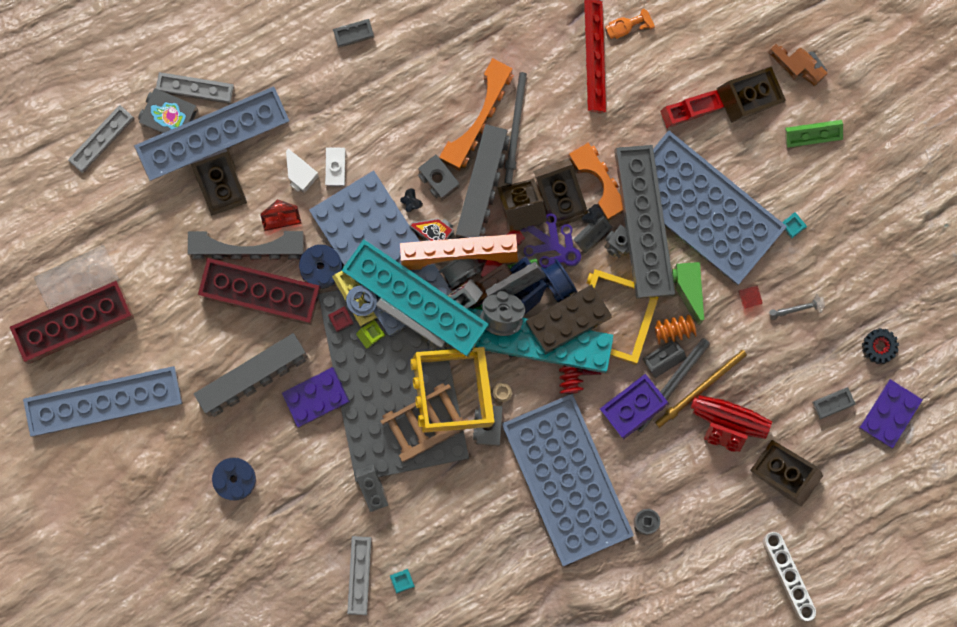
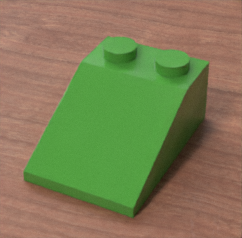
(689, 287)

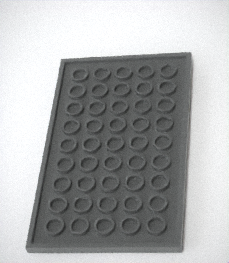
(382, 382)

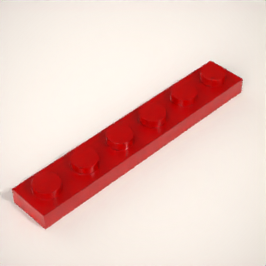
(595, 56)

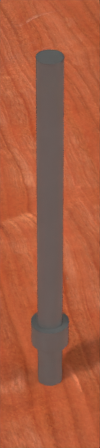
(510, 164)

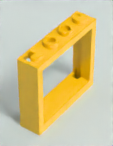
(634, 357)
(482, 384)

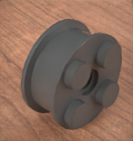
(459, 270)
(503, 313)

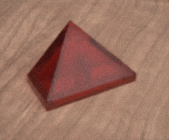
(280, 215)

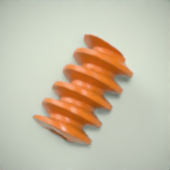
(675, 329)

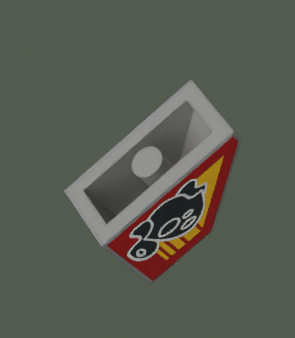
(433, 229)
(466, 294)

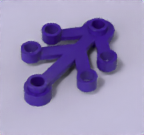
(552, 243)

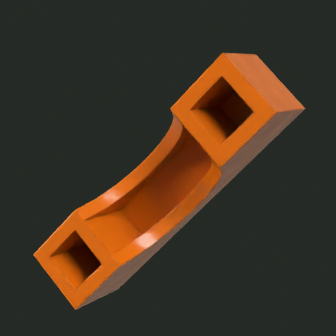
(586, 161)

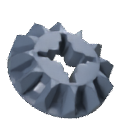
(353, 305)

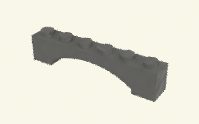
(288, 245)

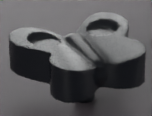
(410, 200)
(594, 212)

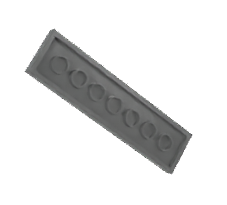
(644, 221)

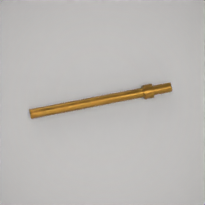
(672, 413)

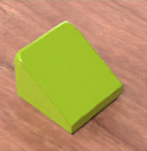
(370, 334)

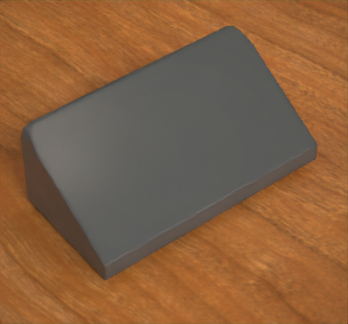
(664, 358)

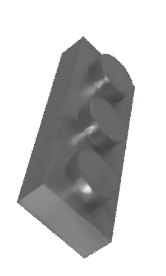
(519, 280)

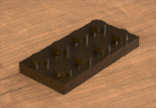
(568, 319)

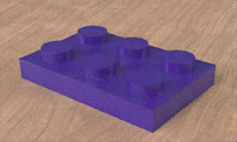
(315, 397)
(634, 406)
(890, 413)

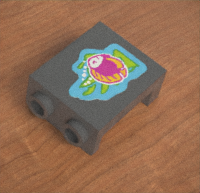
(166, 112)

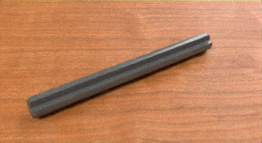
(682, 371)

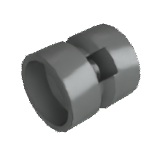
(646, 521)

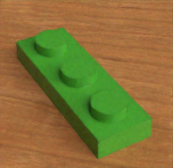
(814, 133)

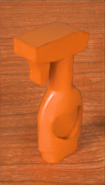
(622, 26)

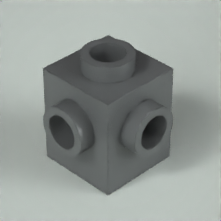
(617, 242)

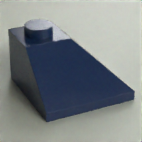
(532, 294)

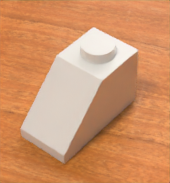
(299, 172)

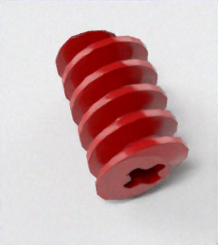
(571, 380)

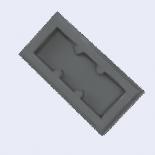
(353, 33)
(592, 233)
(833, 403)

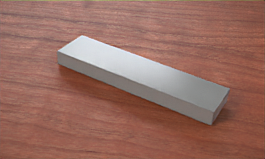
(195, 87)
(101, 139)
(390, 309)
(359, 575)

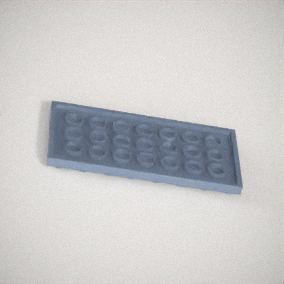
(711, 210)
(370, 214)
(567, 480)

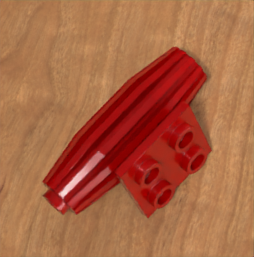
(729, 422)

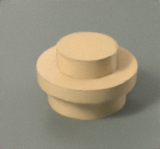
(502, 392)

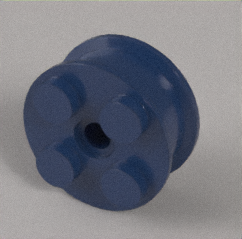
(316, 256)
(558, 281)
(222, 479)

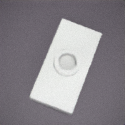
(335, 167)

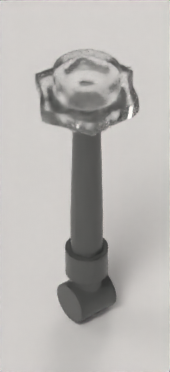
(817, 303)

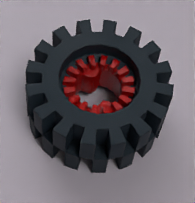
(887, 352)

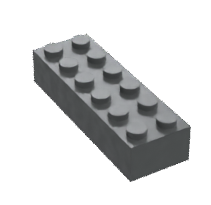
(482, 181)
(251, 375)

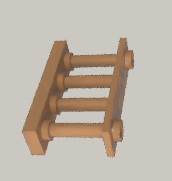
(424, 441)

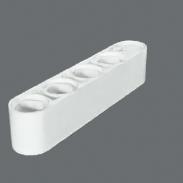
(797, 582)

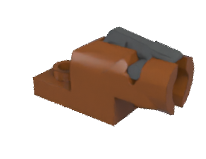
(798, 63)

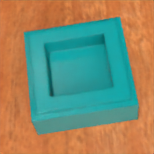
(794, 225)
(402, 581)

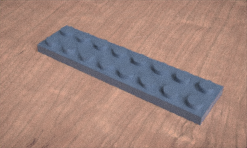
(211, 133)
(102, 401)

